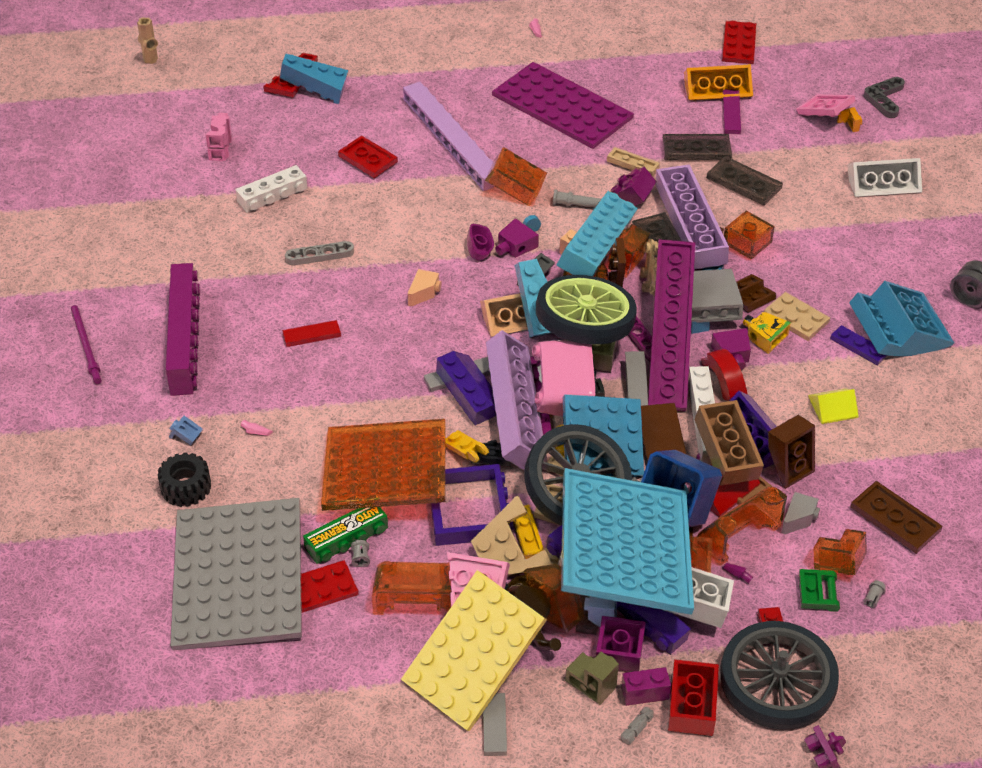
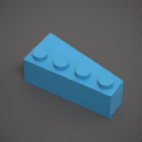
(314, 76)

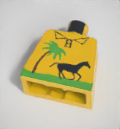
(767, 330)

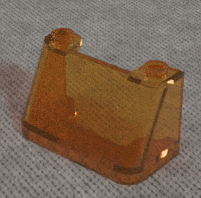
(761, 510)
(411, 585)

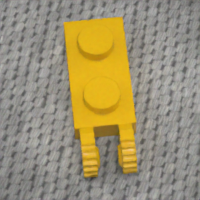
(465, 446)

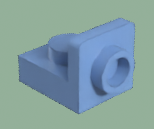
(185, 430)

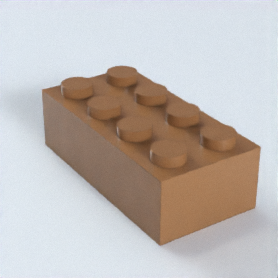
(729, 442)

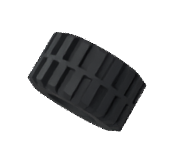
(186, 490)

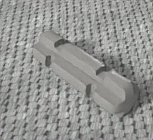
(637, 725)

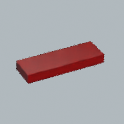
(311, 333)

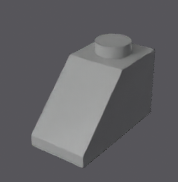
(800, 513)

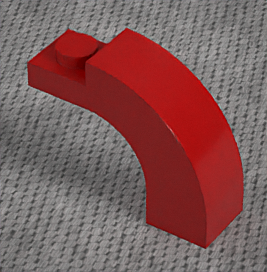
(727, 372)

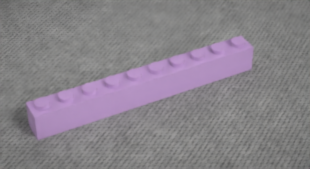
(449, 133)

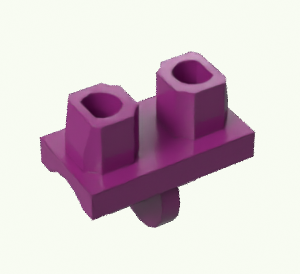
(827, 758)

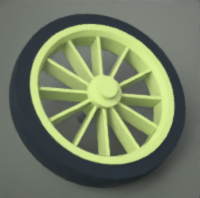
(599, 319)

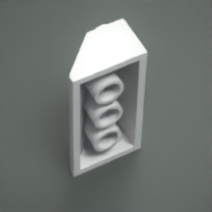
(885, 177)

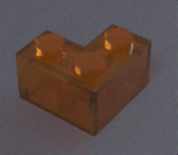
(843, 554)

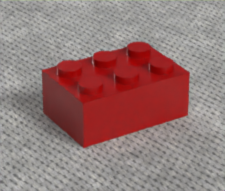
(693, 697)

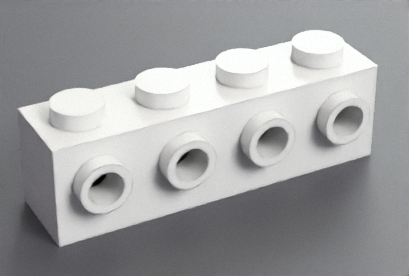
(271, 188)

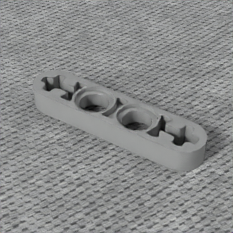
(319, 253)

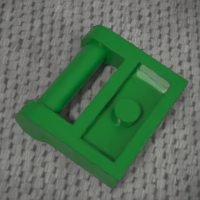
(811, 589)

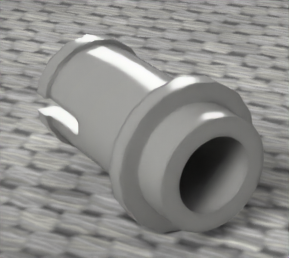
(877, 589)

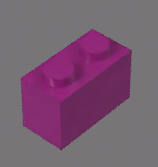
(645, 686)

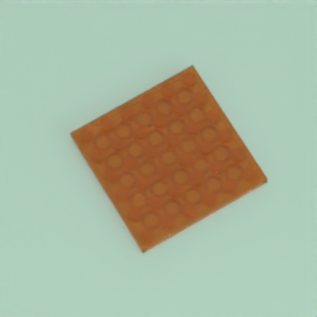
(385, 465)

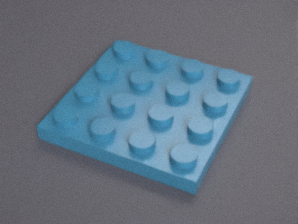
(613, 416)

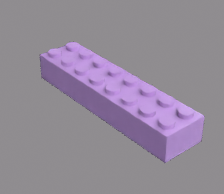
(692, 215)
(514, 397)

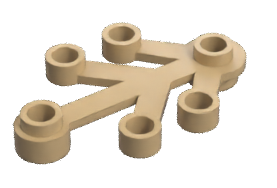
(649, 270)

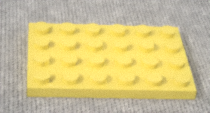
(473, 650)

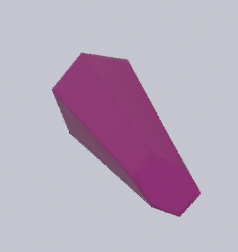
(738, 572)

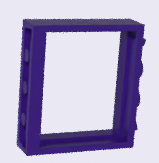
(465, 534)

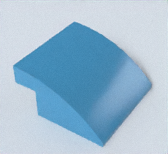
(900, 321)

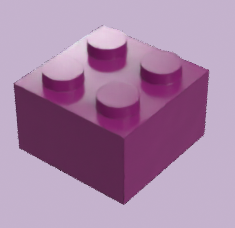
(622, 641)

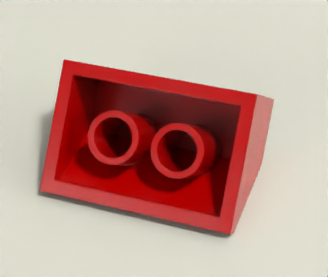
(727, 495)

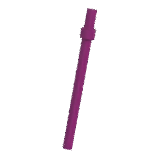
(93, 366)

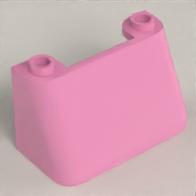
(564, 370)

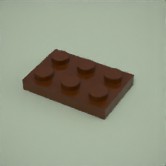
(618, 263)

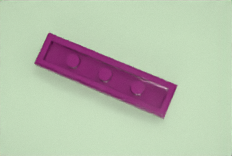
(731, 113)

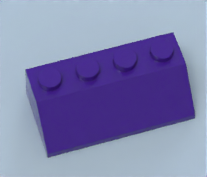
(467, 385)
(758, 425)

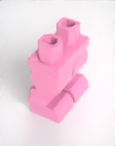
(219, 137)

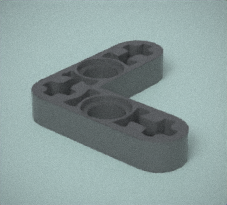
(875, 94)

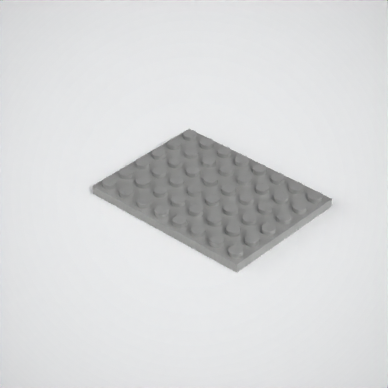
(237, 574)

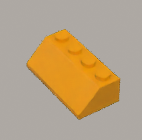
(710, 82)

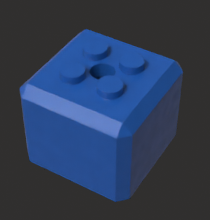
(674, 469)

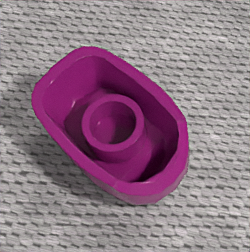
(479, 241)

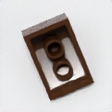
(793, 449)

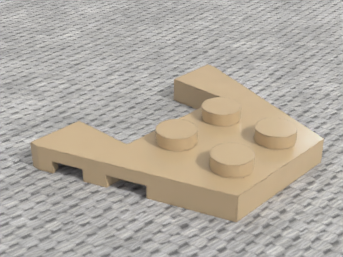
(499, 544)

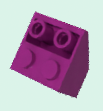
(634, 186)

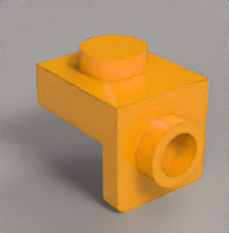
(852, 117)

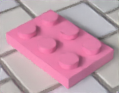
(826, 105)

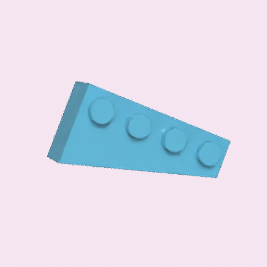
(530, 280)

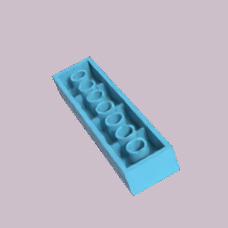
(597, 235)

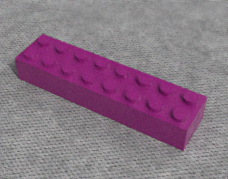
(182, 329)

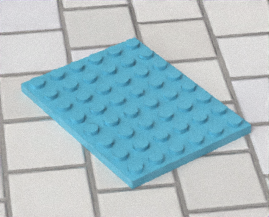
(626, 542)

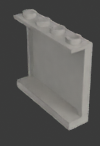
(716, 296)

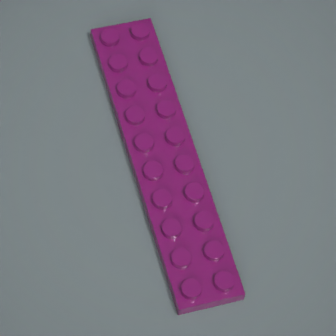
(672, 324)

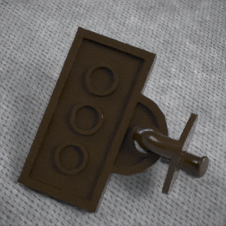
(538, 601)

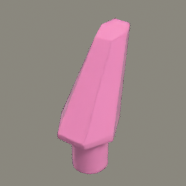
(535, 27)
(254, 428)

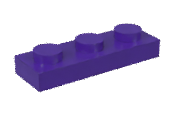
(857, 344)

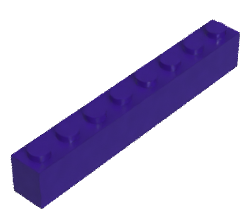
(660, 625)

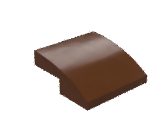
(754, 293)

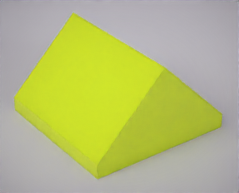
(835, 405)

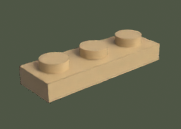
(631, 161)

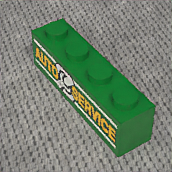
(343, 531)

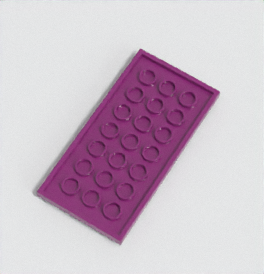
(563, 105)

